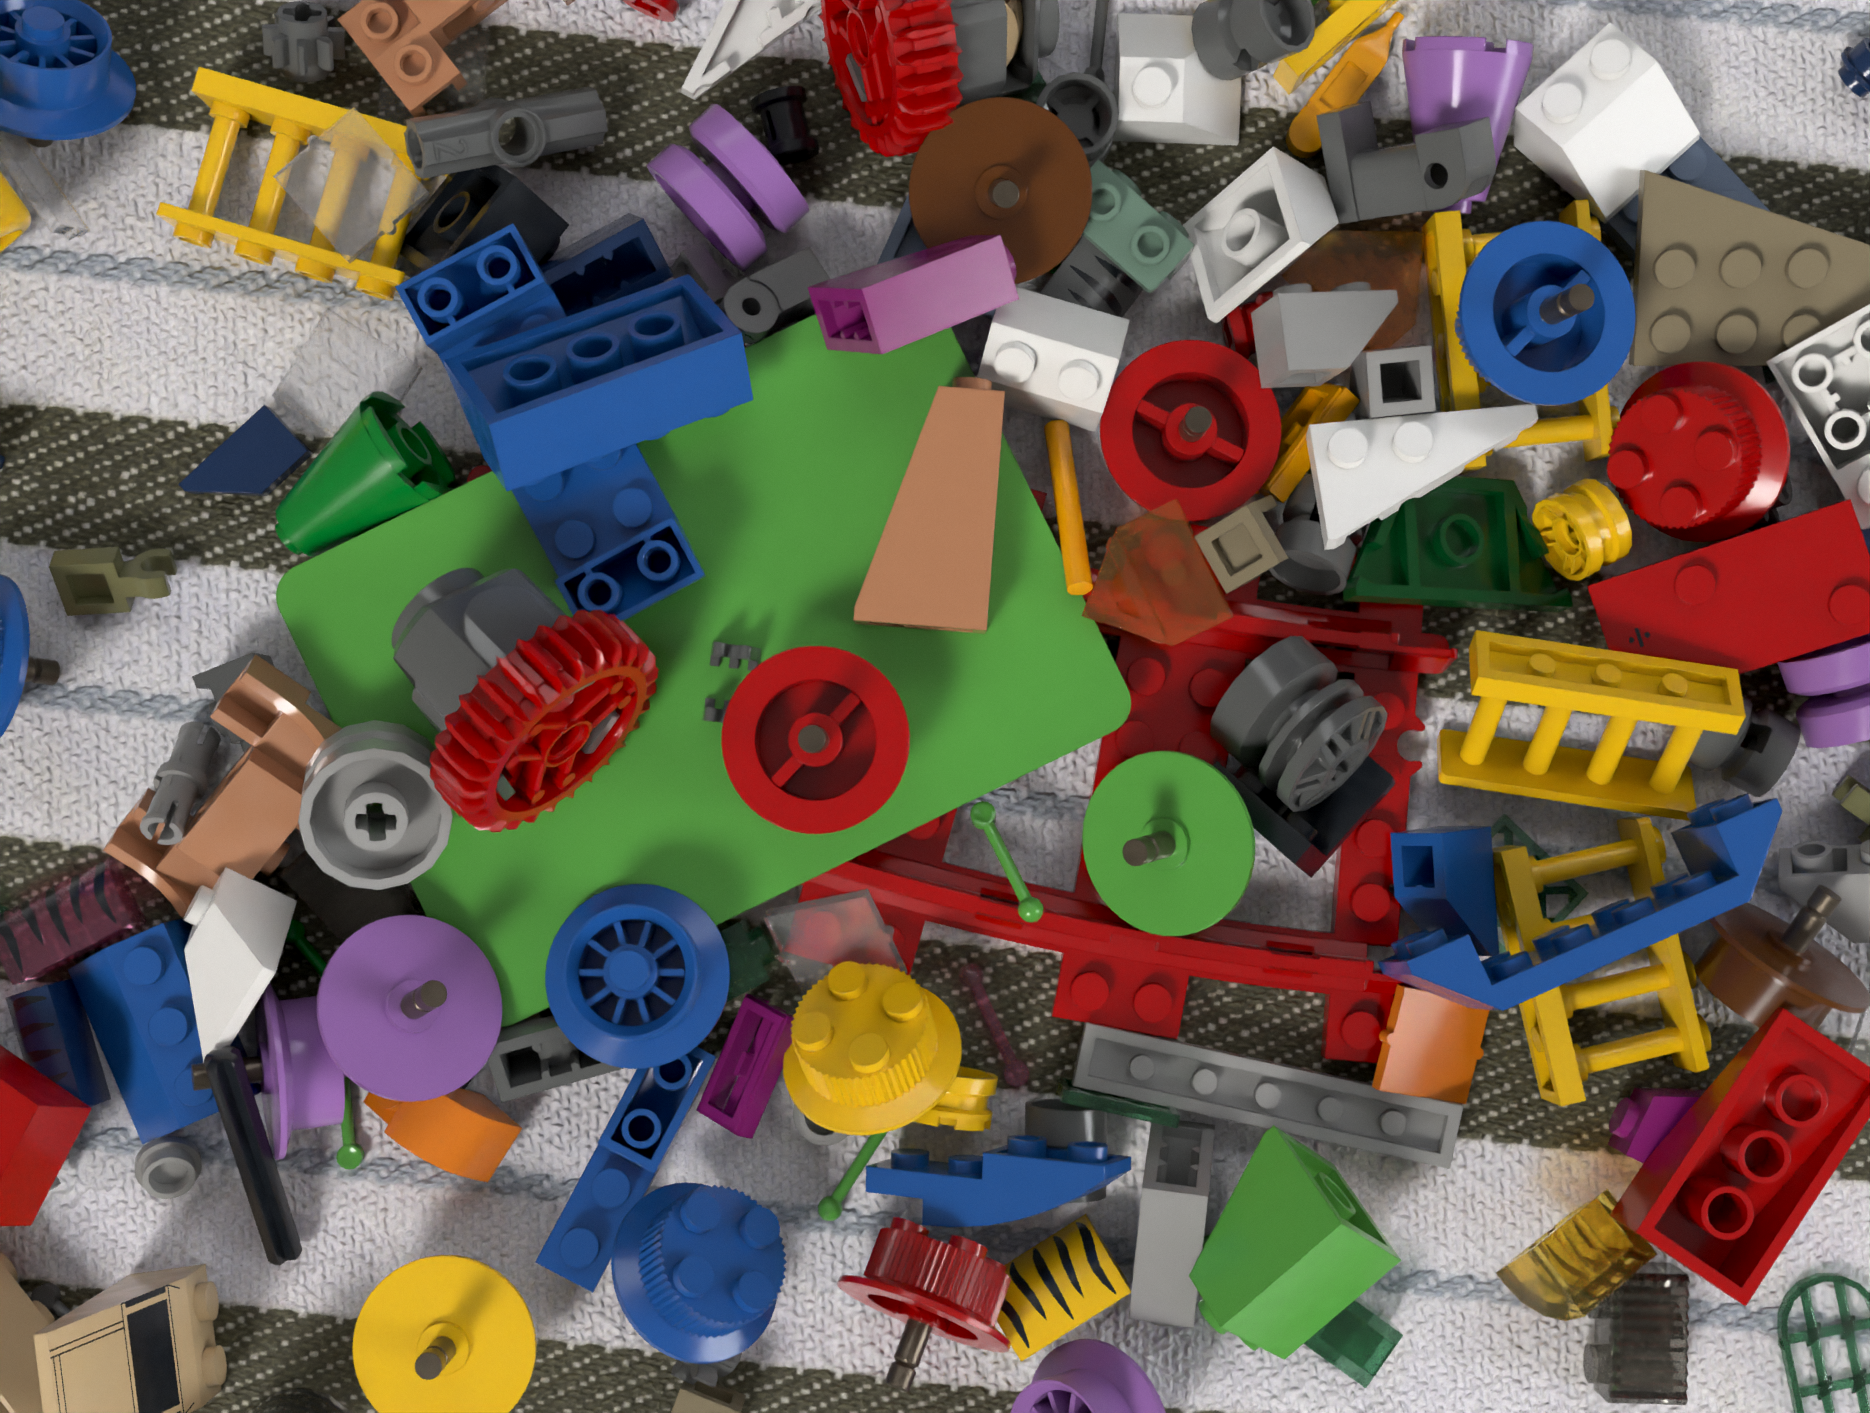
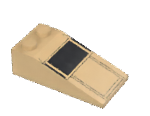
(135, 1347)

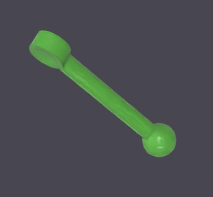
(984, 817)
(351, 1153)
(831, 1207)

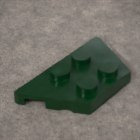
(1457, 549)

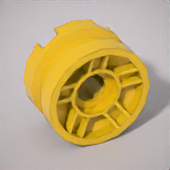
(1583, 529)
(965, 1102)

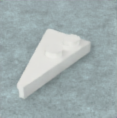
(740, 34)
(1378, 463)

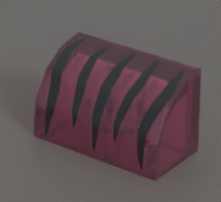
(67, 922)

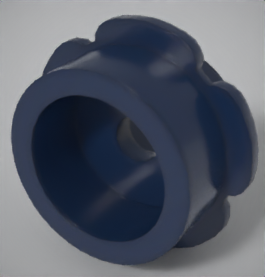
(1856, 68)

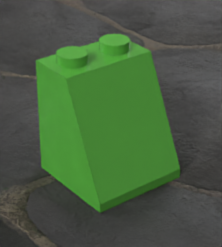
(1288, 1249)

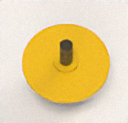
(444, 1339)

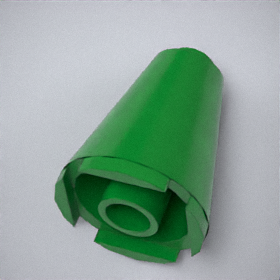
(363, 478)

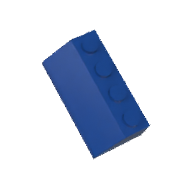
(600, 381)

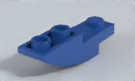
(623, 1167)
(999, 1185)

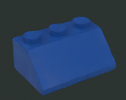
(148, 1027)

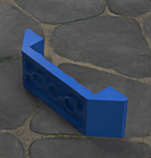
(600, 520)
(1724, 860)

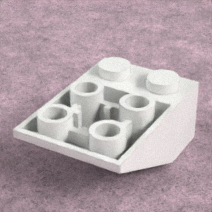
(1830, 393)

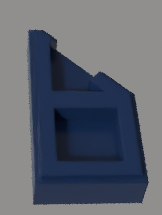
(251, 459)

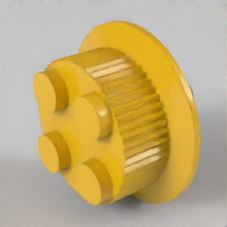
(870, 1050)

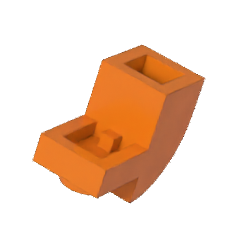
(453, 1132)

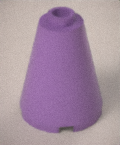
(1463, 81)

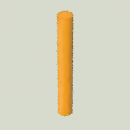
(1068, 508)

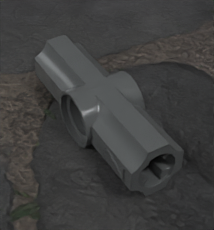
(470, 136)

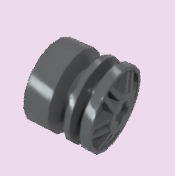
(1297, 723)

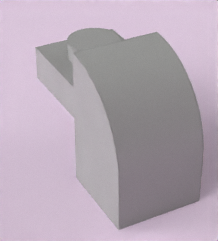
(1393, 382)

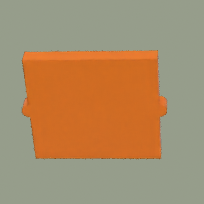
(1429, 1046)

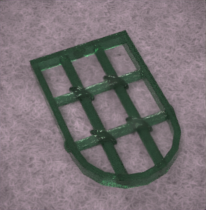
(1812, 1337)

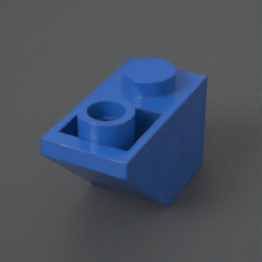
(1448, 881)

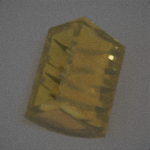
(1577, 1262)

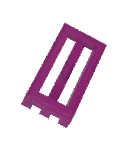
(755, 1069)

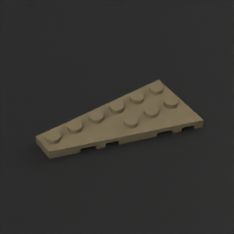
(1734, 278)

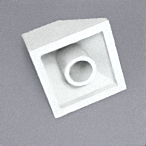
(1166, 88)
(1257, 229)
(233, 952)

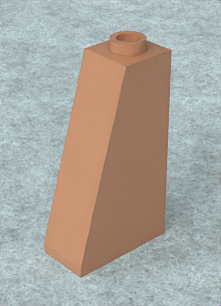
(941, 528)

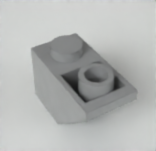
(1316, 335)
(1839, 868)

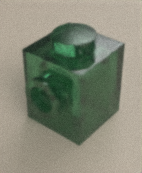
(748, 955)

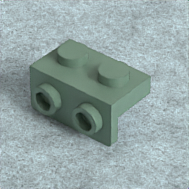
(1132, 232)

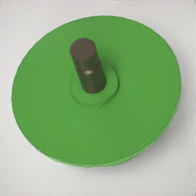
(1168, 843)

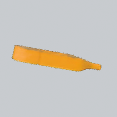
(1342, 86)

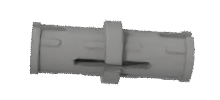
(180, 783)

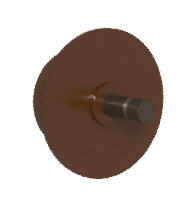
(1006, 174)
(1770, 964)

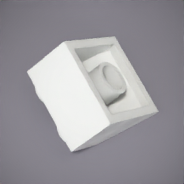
(1604, 122)
(1053, 357)

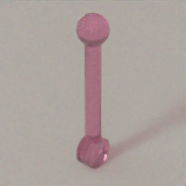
(1015, 1071)

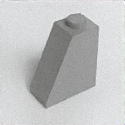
(1171, 1223)

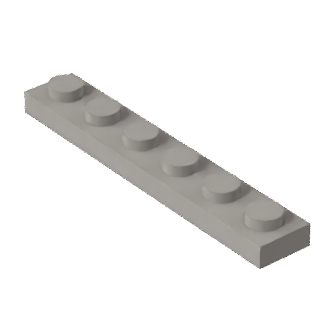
(1266, 1094)

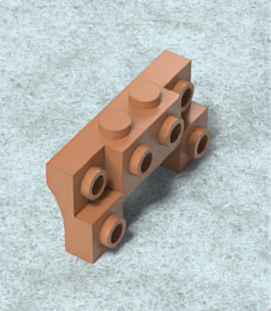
(407, 42)
(253, 805)

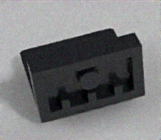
(1314, 834)

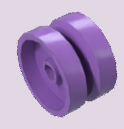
(736, 180)
(1839, 691)

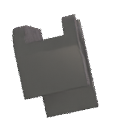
(1405, 177)

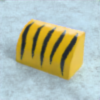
(1059, 1287)

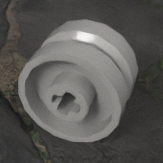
(367, 842)

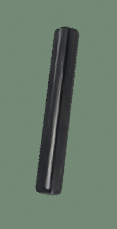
(253, 1154)

